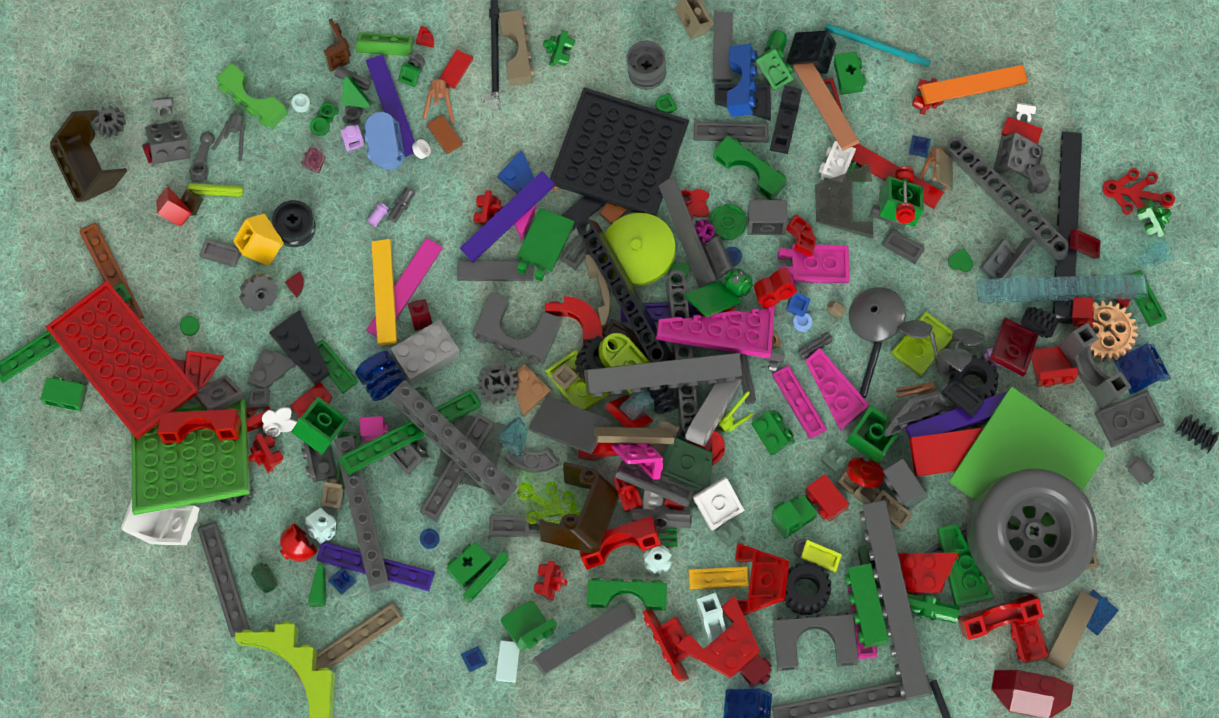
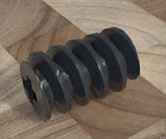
(662, 399)
(1198, 433)

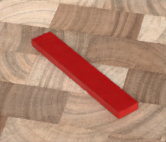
(883, 168)

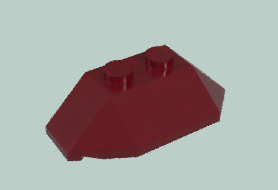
(1031, 693)

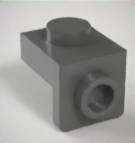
(1038, 178)

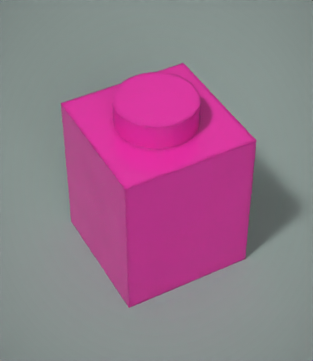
(372, 427)

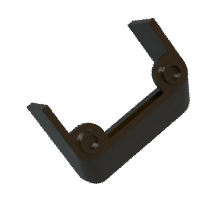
(77, 160)
(588, 529)

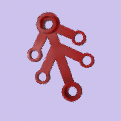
(1135, 192)

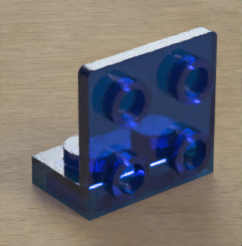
(1142, 367)
(747, 703)

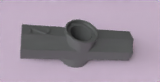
(664, 517)

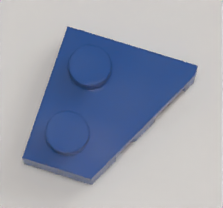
(516, 173)

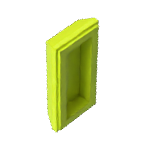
(821, 556)

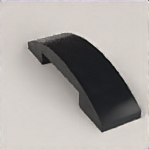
(786, 119)

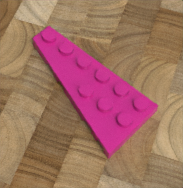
(726, 331)

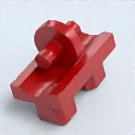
(918, 101)
(490, 206)
(262, 454)
(628, 494)
(552, 581)

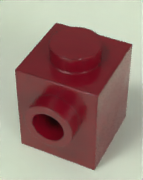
(757, 671)

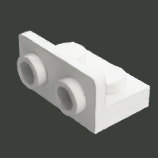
(837, 161)

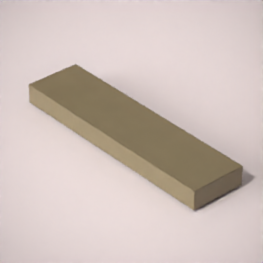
(633, 435)

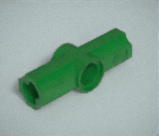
(933, 608)

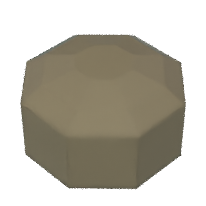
(836, 309)

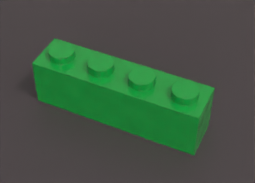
(867, 606)

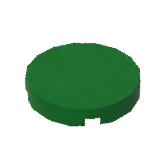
(723, 224)

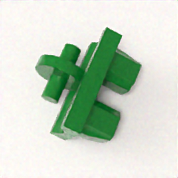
(562, 41)
(1156, 224)

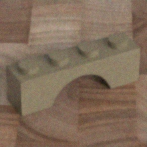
(518, 68)

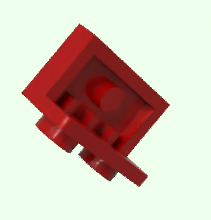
(1029, 641)

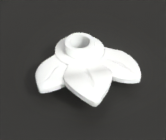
(277, 421)

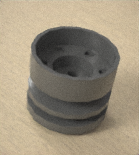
(642, 56)

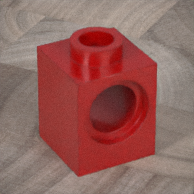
(1083, 311)

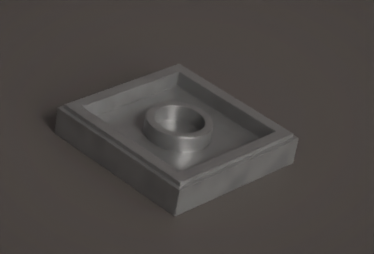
(219, 394)

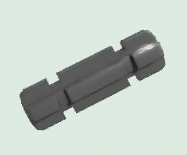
(813, 346)

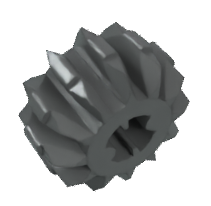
(109, 127)

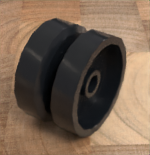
(294, 223)

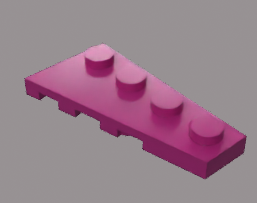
(837, 391)

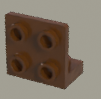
(337, 54)

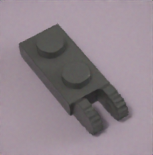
(512, 527)

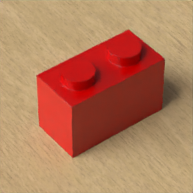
(826, 498)

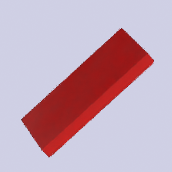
(941, 451)

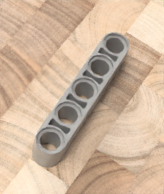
(712, 411)

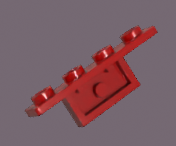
(668, 637)

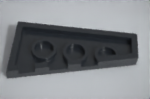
(300, 346)

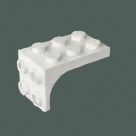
(163, 526)

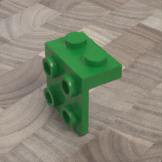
(528, 625)

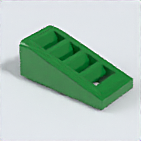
(318, 591)

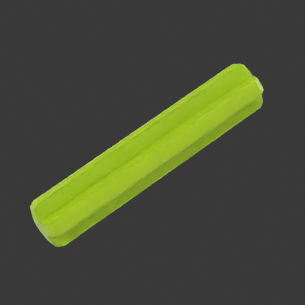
(216, 190)

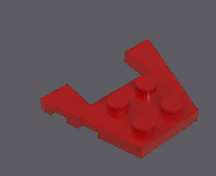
(767, 578)
(729, 650)

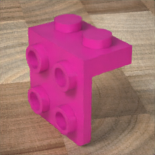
(641, 454)

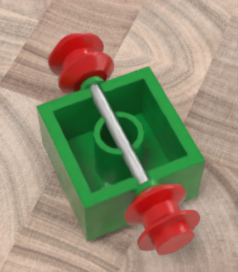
(900, 198)

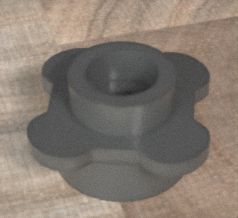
(416, 60)
(349, 110)

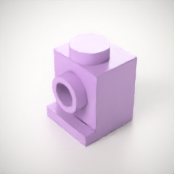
(352, 134)

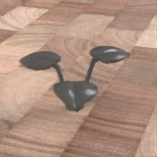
(946, 358)

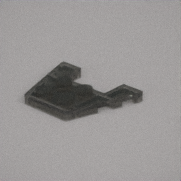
(835, 202)

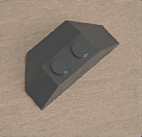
(913, 410)

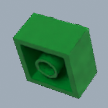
(319, 425)
(869, 435)

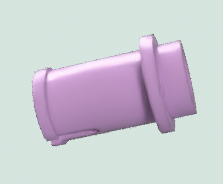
(377, 214)

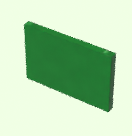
(712, 298)

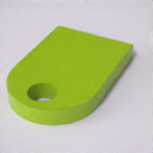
(623, 354)

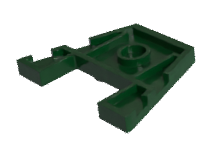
(688, 464)

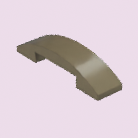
(593, 271)
(1072, 630)

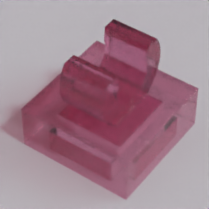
(313, 160)

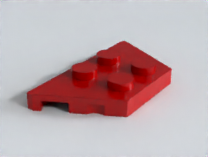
(926, 571)

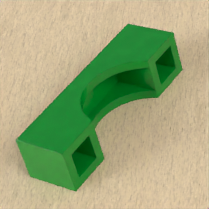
(731, 154)
(651, 594)

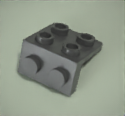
(167, 141)

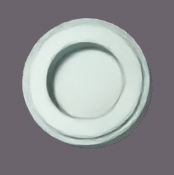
(300, 102)

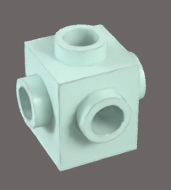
(320, 526)
(657, 566)

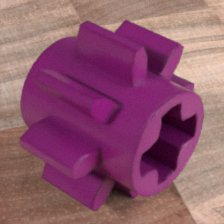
(704, 230)

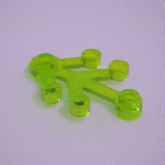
(552, 508)

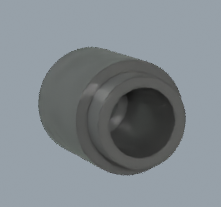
(1140, 470)

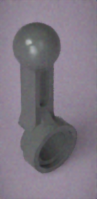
(206, 140)

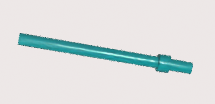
(911, 57)

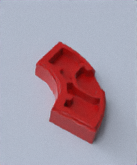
(803, 235)

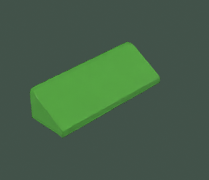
(384, 44)

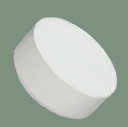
(421, 148)

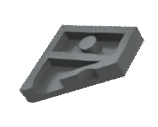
(269, 368)

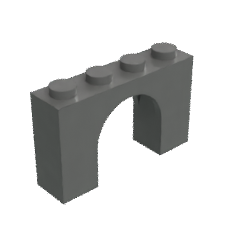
(534, 347)
(1078, 352)
(838, 627)

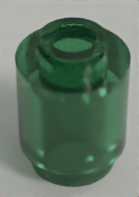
(264, 577)

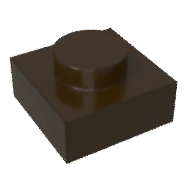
(192, 201)

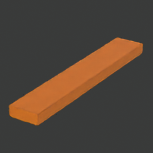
(973, 84)

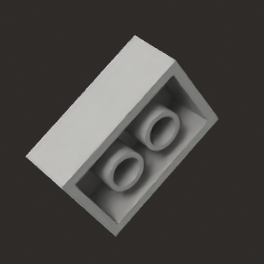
(425, 352)

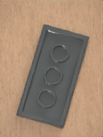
(568, 424)

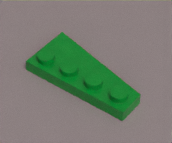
(965, 579)

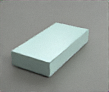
(507, 662)

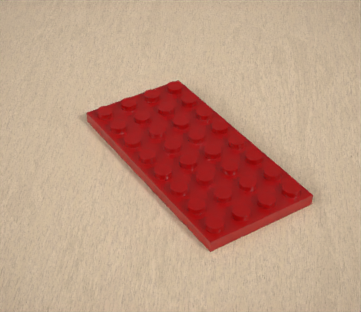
(122, 359)

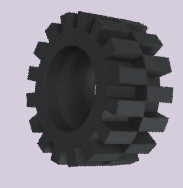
(1039, 322)

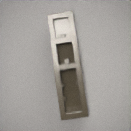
(897, 513)

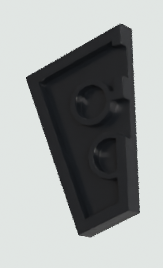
(762, 96)

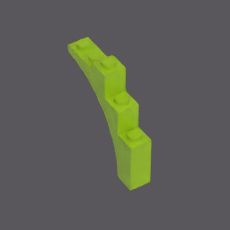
(284, 643)

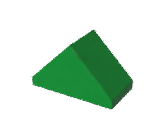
(353, 94)

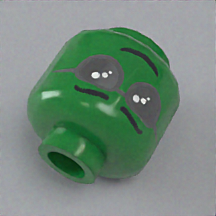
(738, 282)

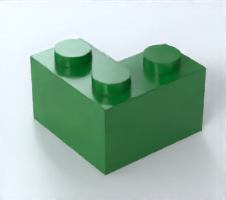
(793, 515)

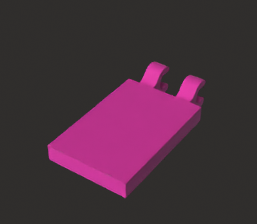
(826, 265)

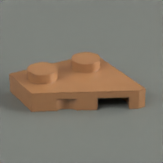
(530, 390)

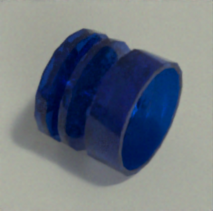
(380, 375)

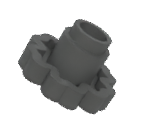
(258, 292)

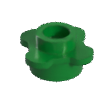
(327, 107)

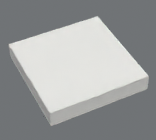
(718, 503)

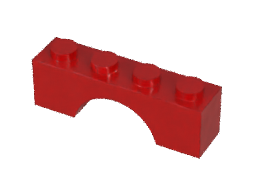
(177, 425)
(639, 533)
(1014, 611)

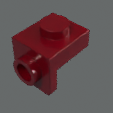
(420, 314)

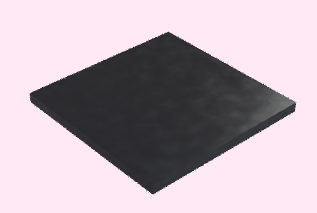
(619, 152)

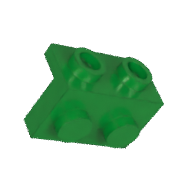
(773, 431)

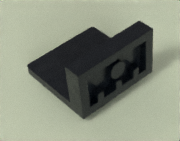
(812, 48)

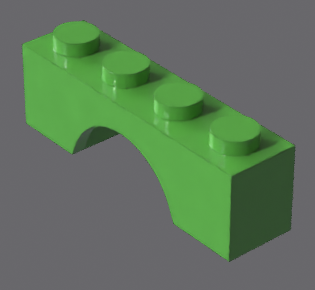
(268, 110)

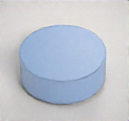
(802, 323)

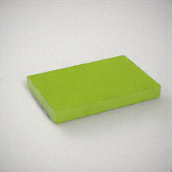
(919, 353)
(576, 393)

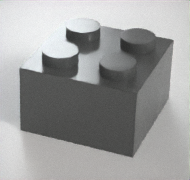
(767, 217)
(907, 487)

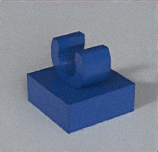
(798, 304)

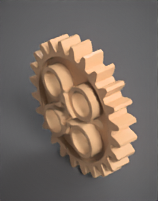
(1116, 318)

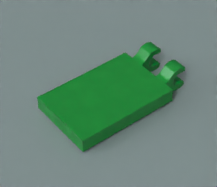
(544, 242)

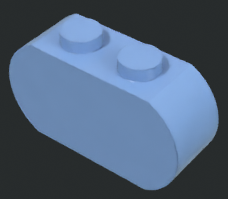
(384, 141)

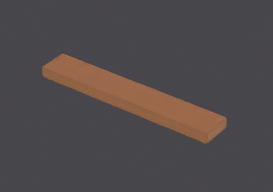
(826, 105)

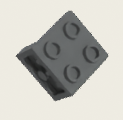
(1017, 154)

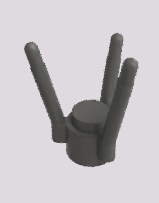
(233, 125)

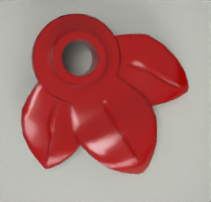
(696, 204)

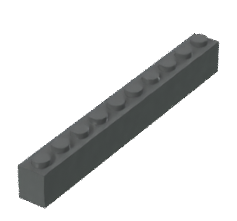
(896, 601)

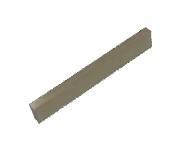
(357, 638)

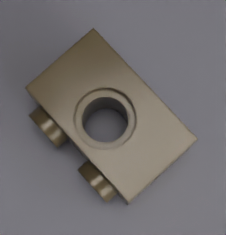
(694, 17)

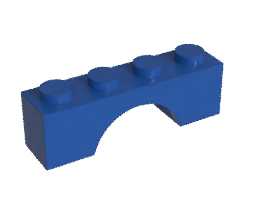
(741, 98)

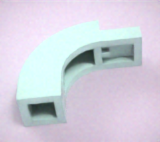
(711, 616)

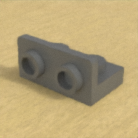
(410, 456)
(320, 466)

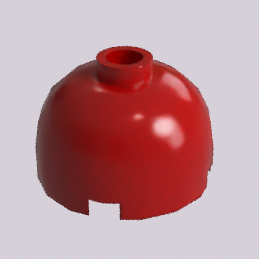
(296, 545)

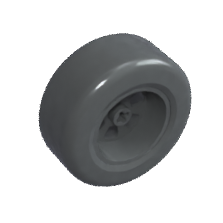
(1073, 527)

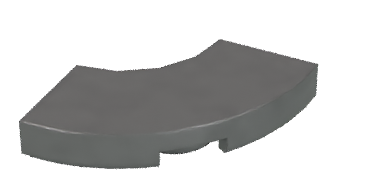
(533, 461)

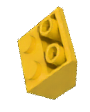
(258, 239)

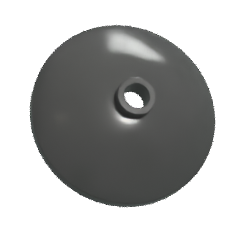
(884, 322)

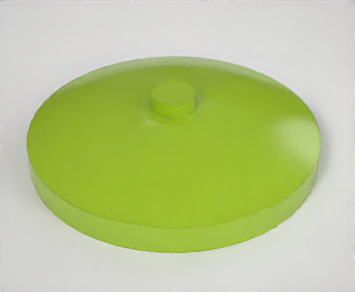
(642, 246)

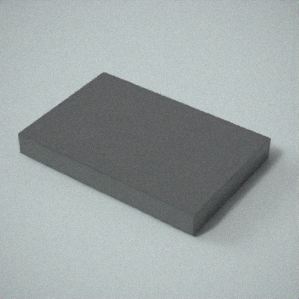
(1129, 419)

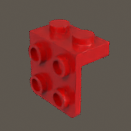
(1052, 367)

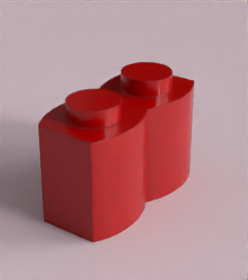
(775, 288)

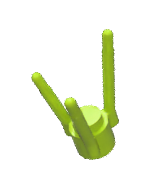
(726, 422)

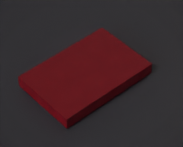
(1013, 346)

